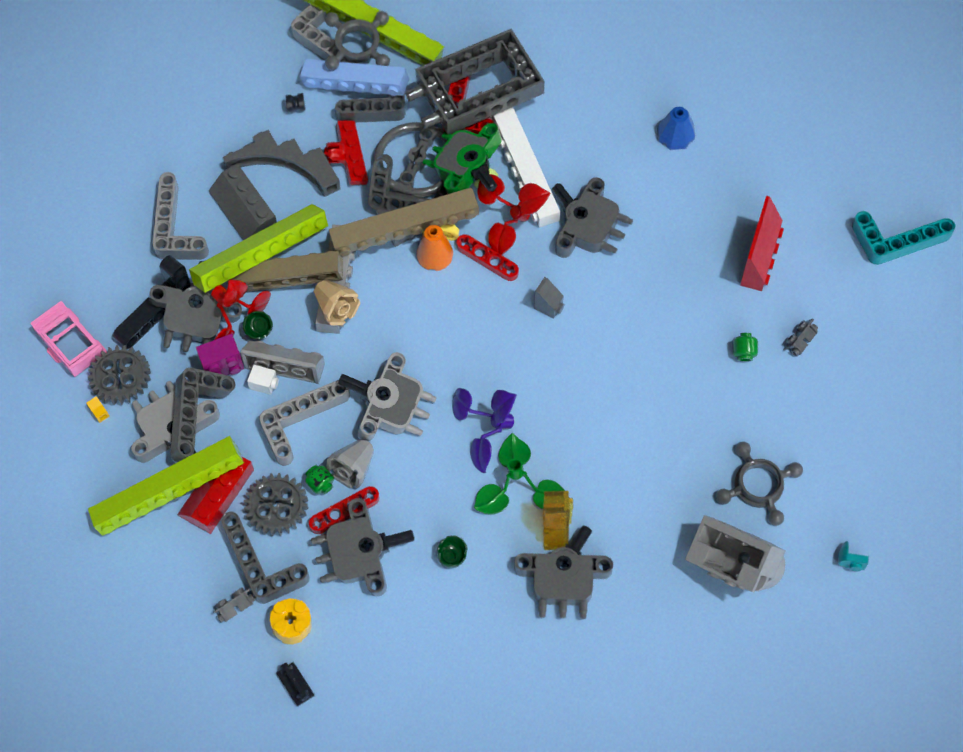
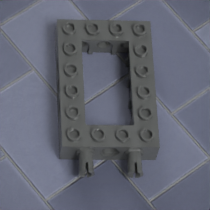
(467, 61)

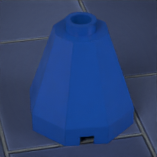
(676, 129)

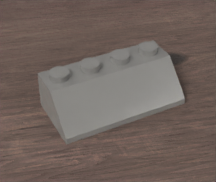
(286, 362)

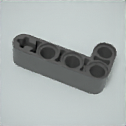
(350, 109)

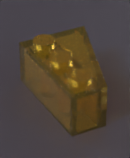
(556, 519)

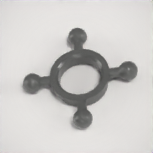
(332, 20)
(775, 516)

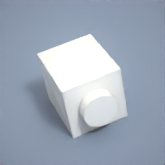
(262, 379)

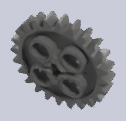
(101, 377)
(273, 521)

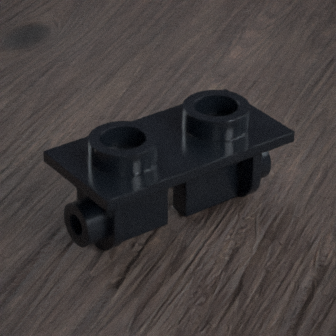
(295, 683)

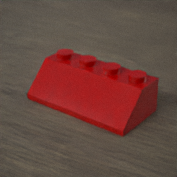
(214, 497)

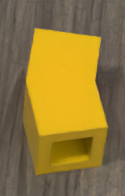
(97, 409)

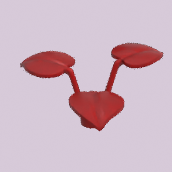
(531, 199)
(234, 292)

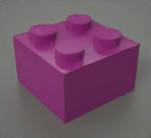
(221, 356)

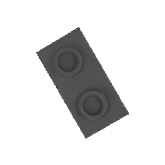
(796, 341)
(240, 599)

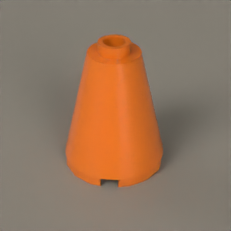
(434, 249)

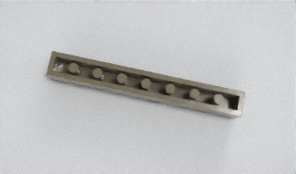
(404, 222)

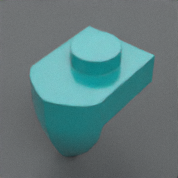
(852, 561)

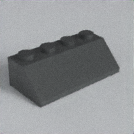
(241, 202)

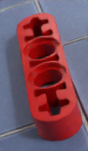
(489, 255)
(342, 507)

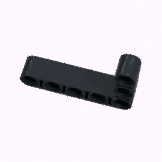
(148, 315)

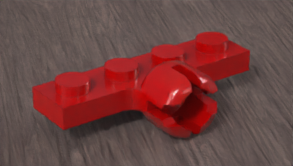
(348, 153)

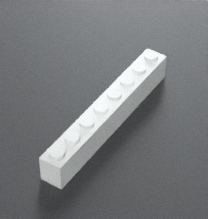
(524, 163)

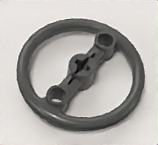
(413, 155)

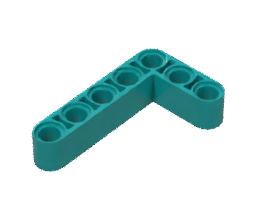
(901, 240)

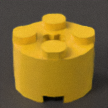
(287, 610)

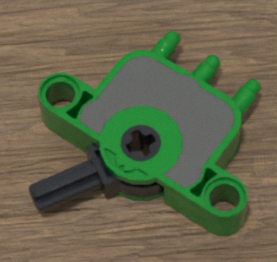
(466, 158)

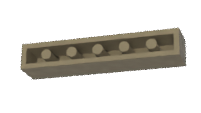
(293, 271)

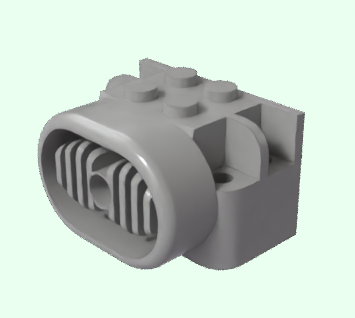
(725, 555)

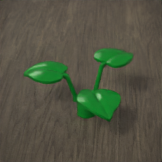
(513, 455)

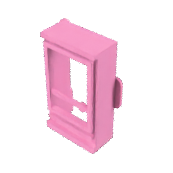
(51, 319)

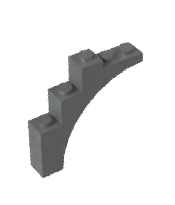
(288, 155)

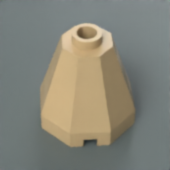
(336, 301)

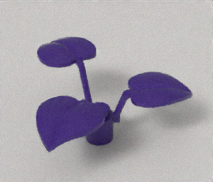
(500, 419)

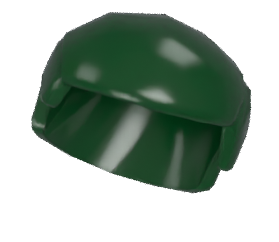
(257, 325)
(451, 551)

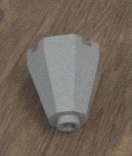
(351, 463)

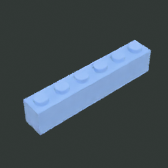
(355, 77)

